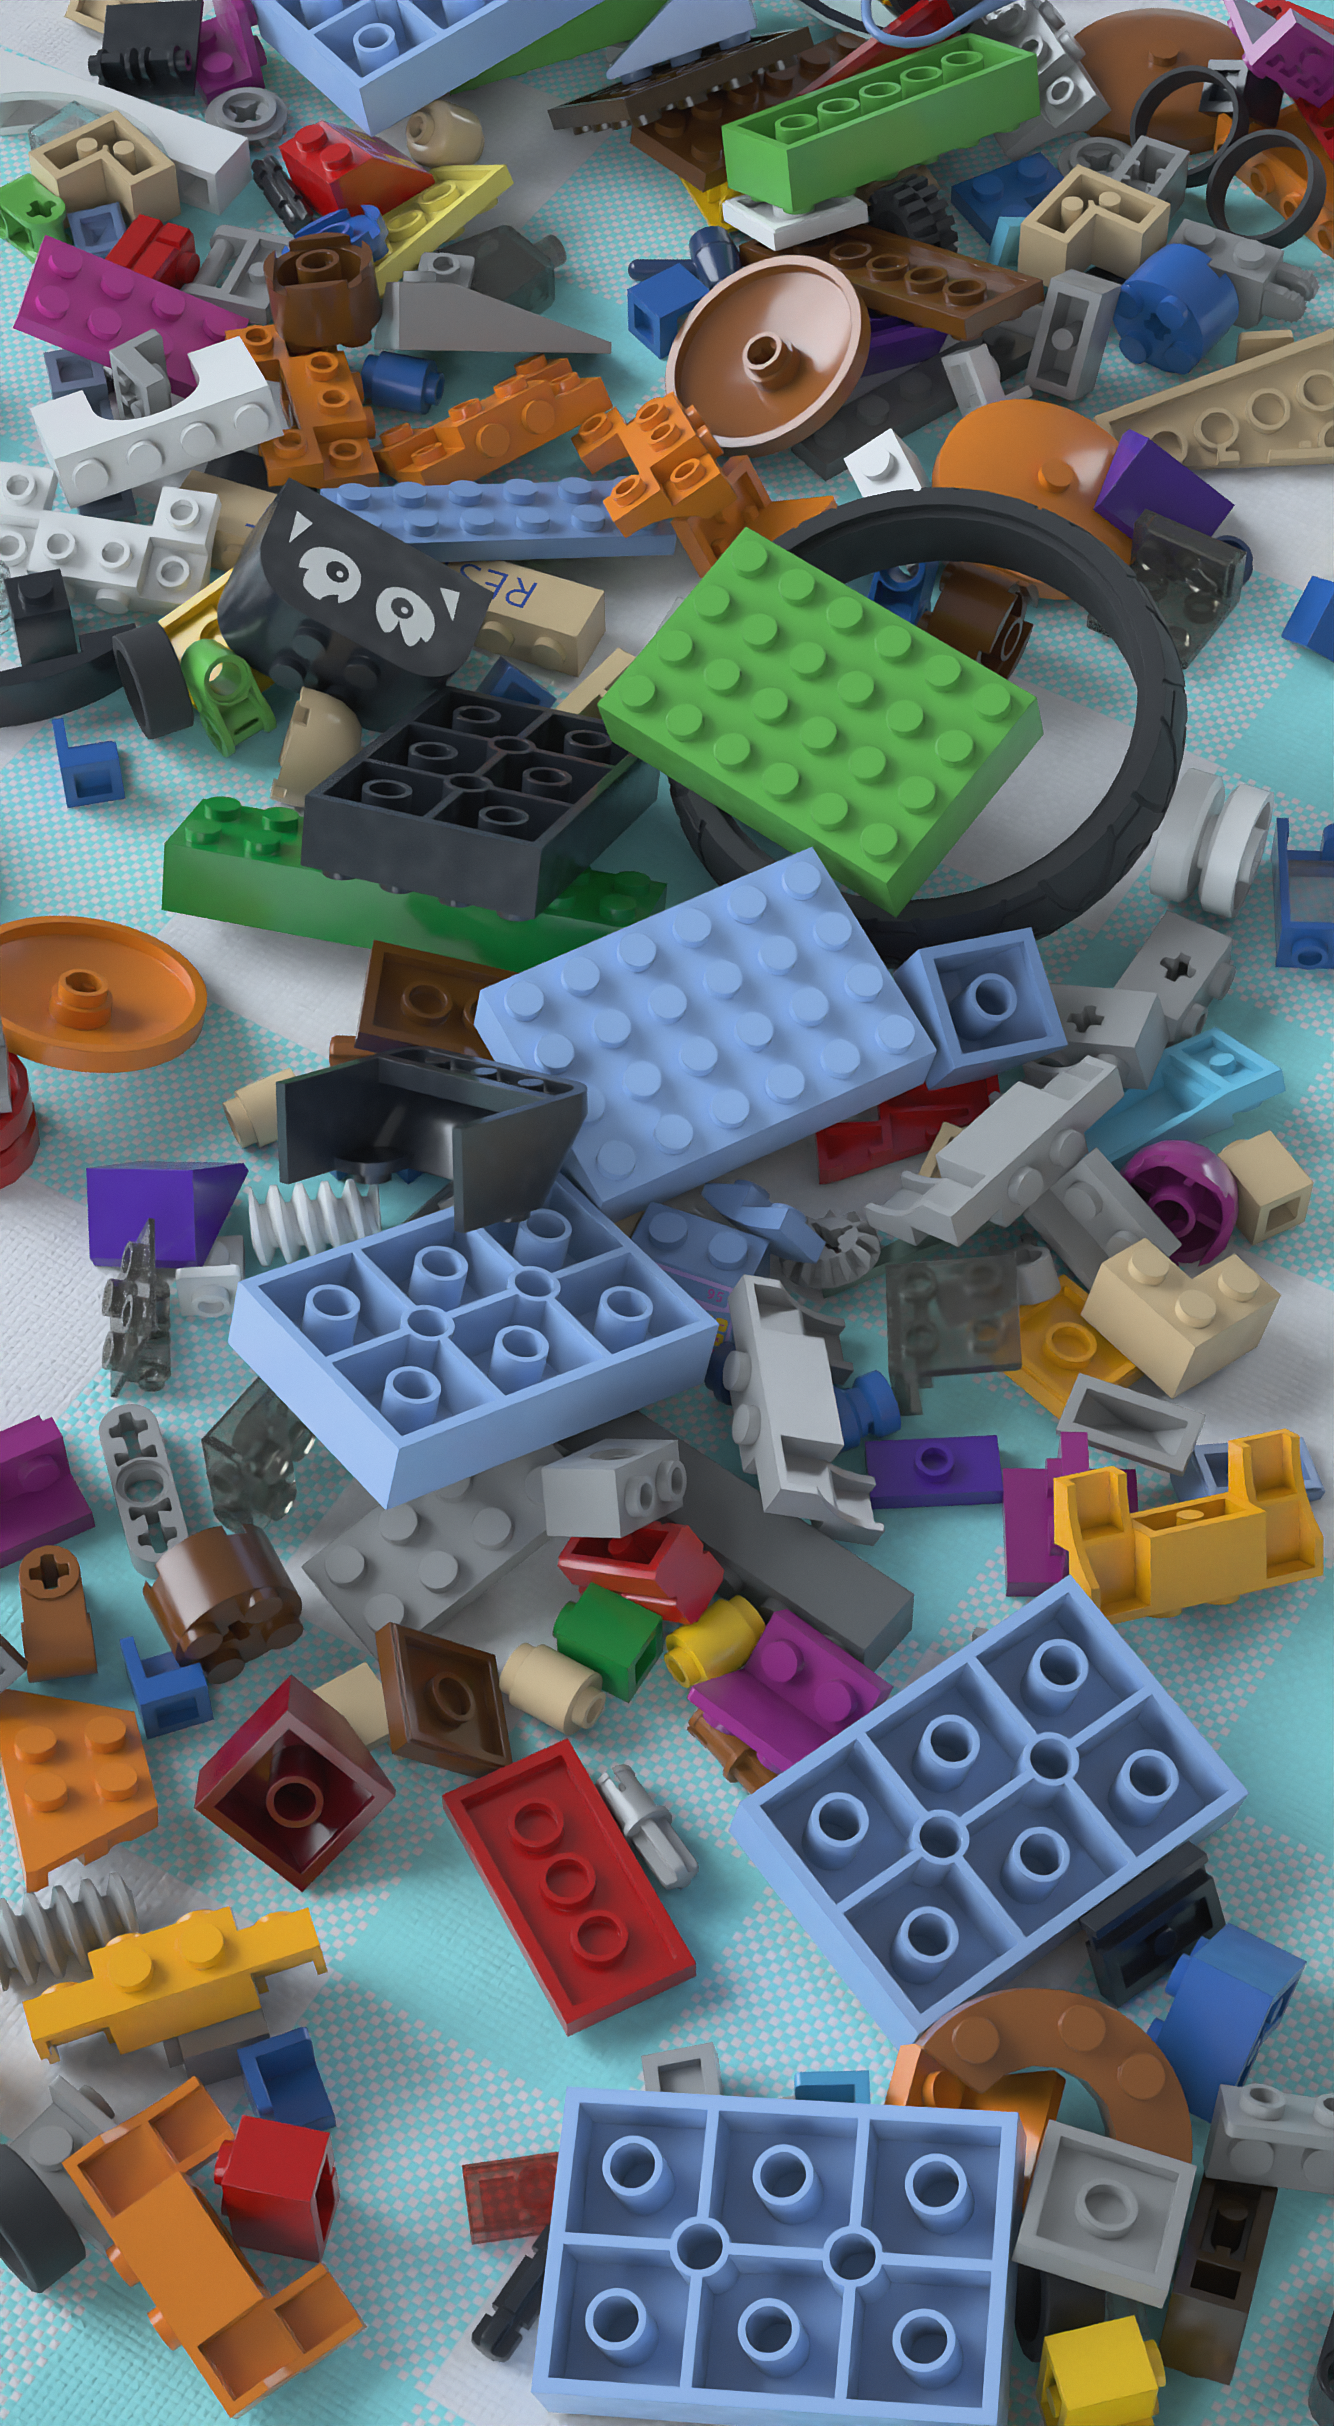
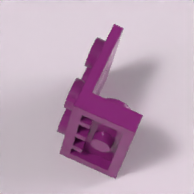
(1286, 50)
(229, 51)
(790, 1693)

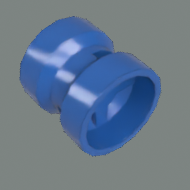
(867, 1409)

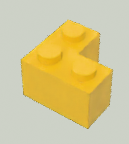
(1100, 2376)

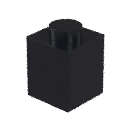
(40, 616)

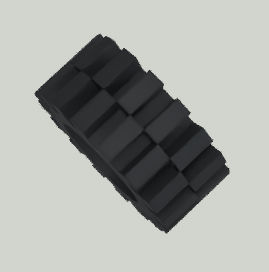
(913, 211)

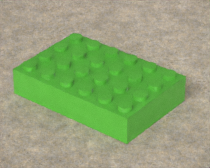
(822, 719)

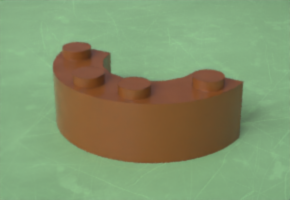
(1083, 2038)

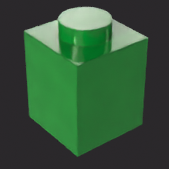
(610, 1638)

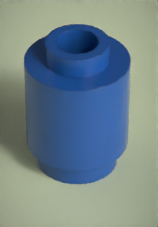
(402, 382)

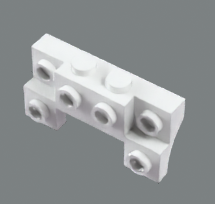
(103, 559)

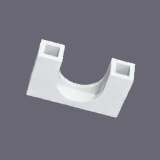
(110, 456)

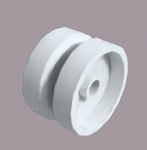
(1211, 842)

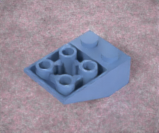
(679, 34)

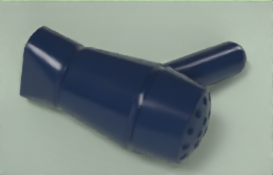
(711, 261)

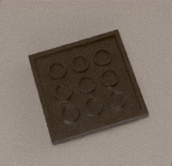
(683, 85)

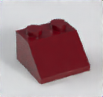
(293, 1784)

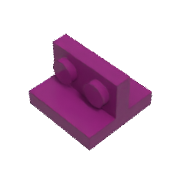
(37, 1491)
(1030, 1551)

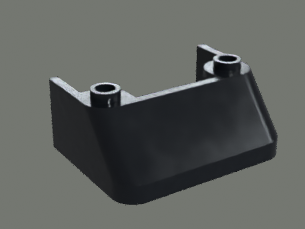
(439, 1113)

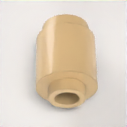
(254, 1111)
(553, 1688)

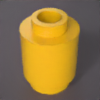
(715, 1643)

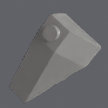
(455, 318)

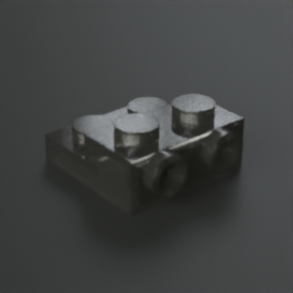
(252, 1459)

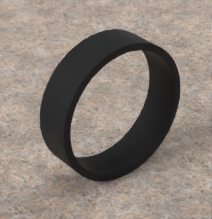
(1172, 81)
(1241, 152)

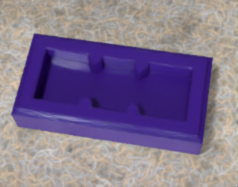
(934, 1472)

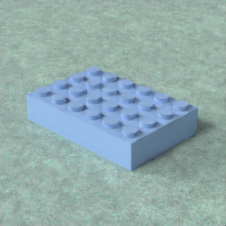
(402, 54)
(711, 1033)
(469, 1348)
(985, 1811)
(780, 2262)

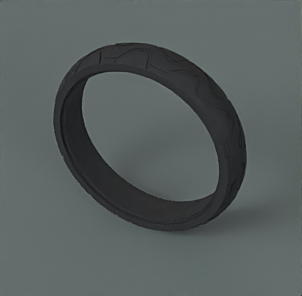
(1015, 536)

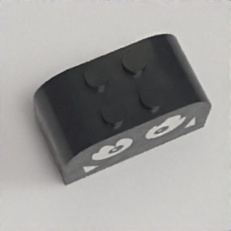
(347, 609)

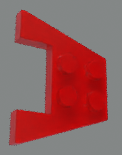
(903, 1129)

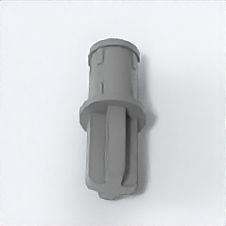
(647, 1828)

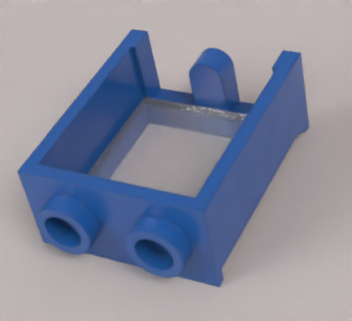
(1303, 901)

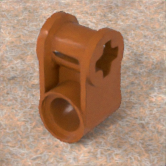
(56, 1621)

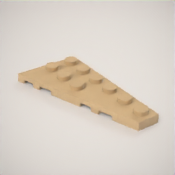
(1244, 415)

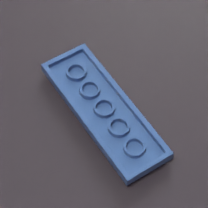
(503, 519)

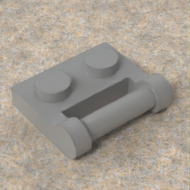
(245, 286)

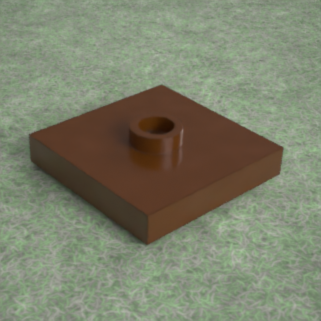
(442, 1702)

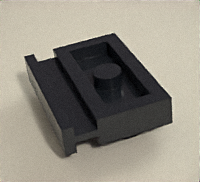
(1152, 1923)

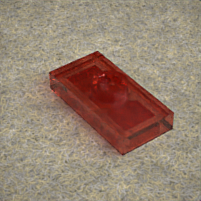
(510, 2196)

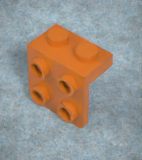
(709, 538)

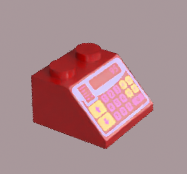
(350, 169)

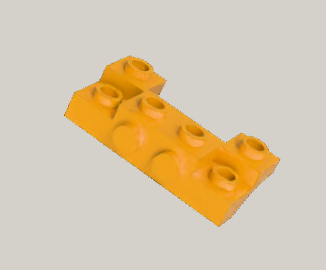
(1195, 1548)
(173, 1980)

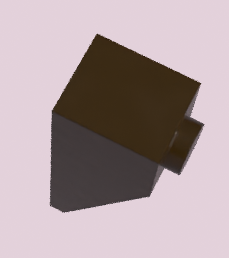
(1216, 2278)

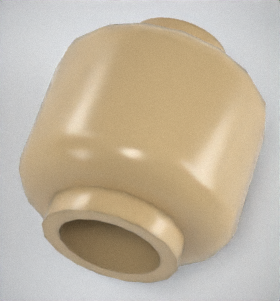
(444, 135)

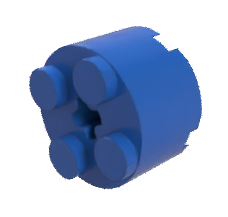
(1174, 309)

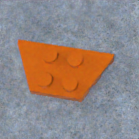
(71, 1780)

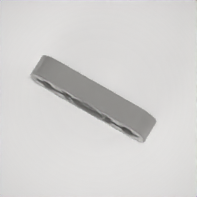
(125, 1472)

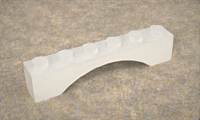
(208, 160)

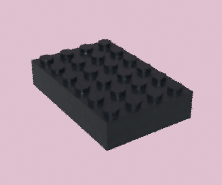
(477, 804)

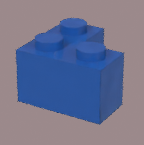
(1223, 2011)

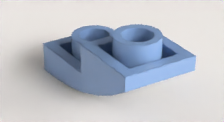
(750, 1211)

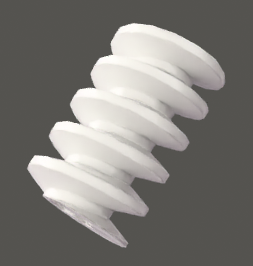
(311, 1221)

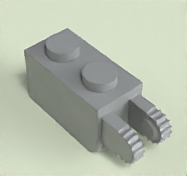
(1257, 271)

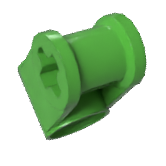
(29, 214)
(231, 703)

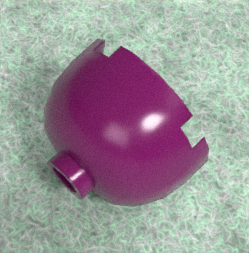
(1189, 1194)

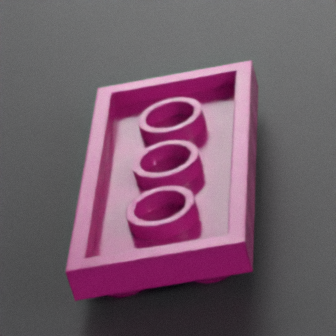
(99, 305)

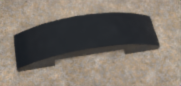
(62, 683)

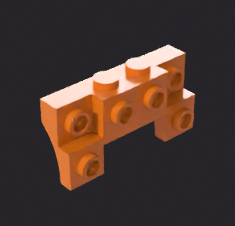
(322, 410)
(486, 434)
(673, 459)
(191, 2264)

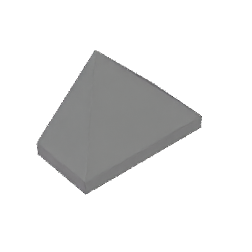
(1132, 1424)

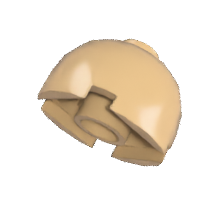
(316, 744)

